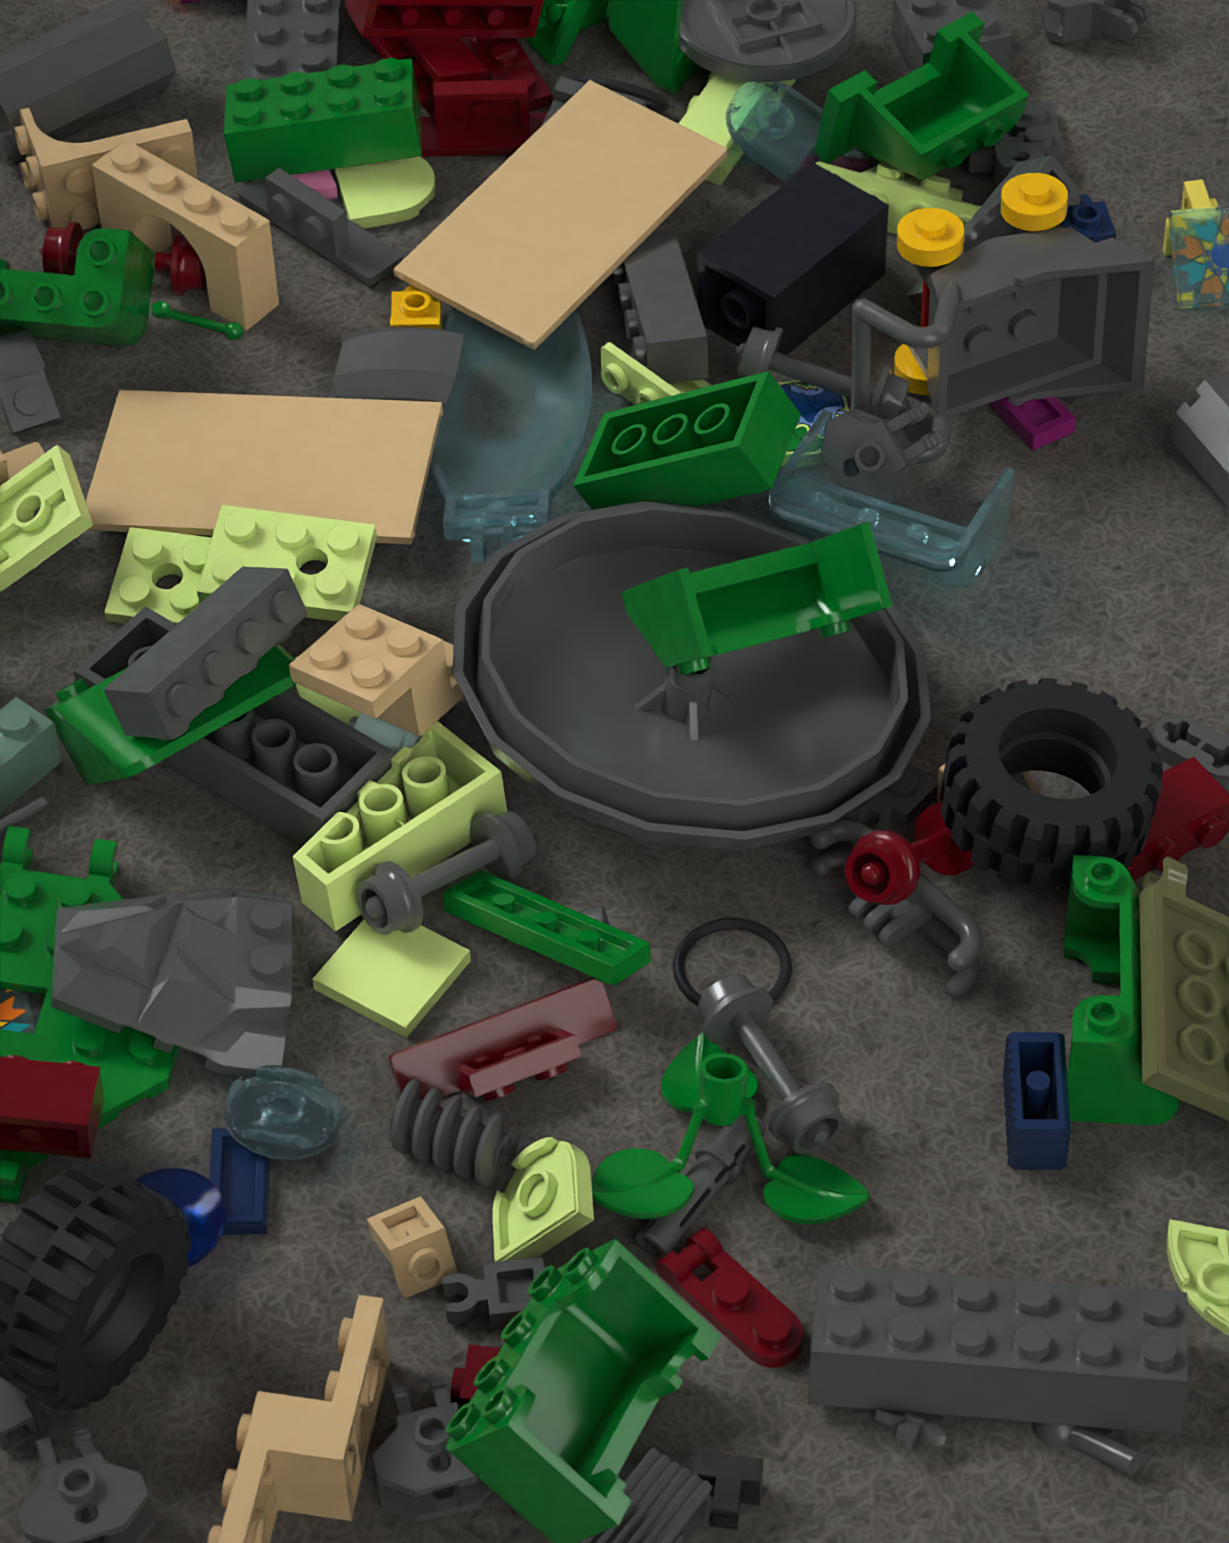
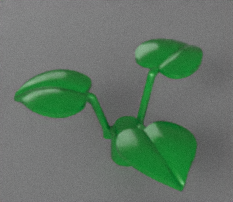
(720, 1090)

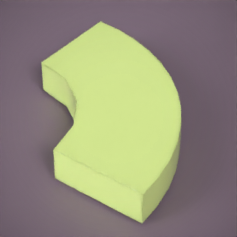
(1201, 1268)

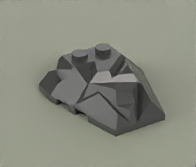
(184, 968)

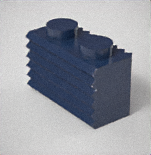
(1036, 1101)

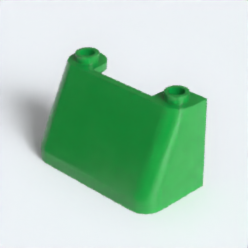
(1107, 1029)

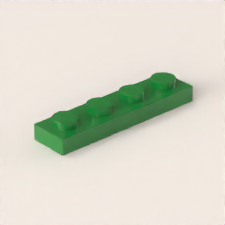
(547, 927)

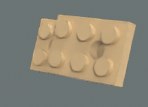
(308, 1450)

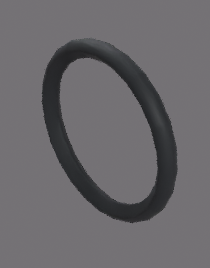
(653, 100)
(727, 924)

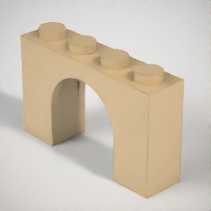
(231, 240)

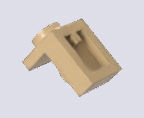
(413, 1245)

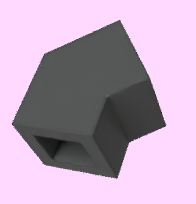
(15, 1415)

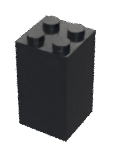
(793, 259)

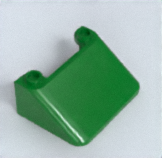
(106, 754)

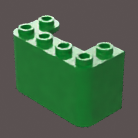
(97, 305)
(577, 1390)

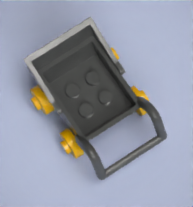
(1014, 313)

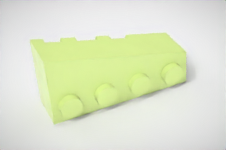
(407, 817)

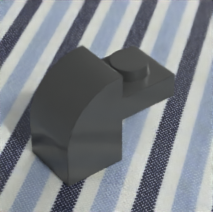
(23, 383)

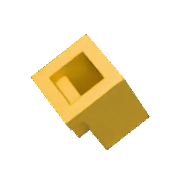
(415, 309)

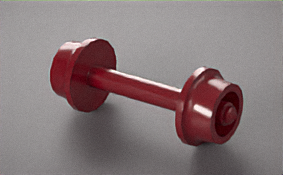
(186, 268)
(887, 866)

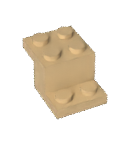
(381, 670)

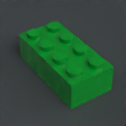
(323, 119)
(691, 446)

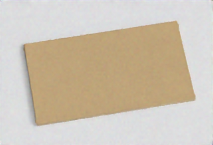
(561, 214)
(186, 454)

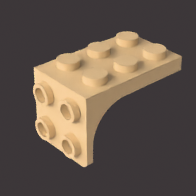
(65, 174)

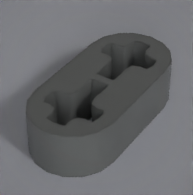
(1201, 742)

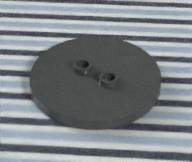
(766, 36)

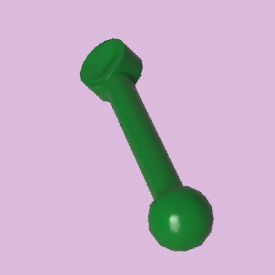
(231, 330)

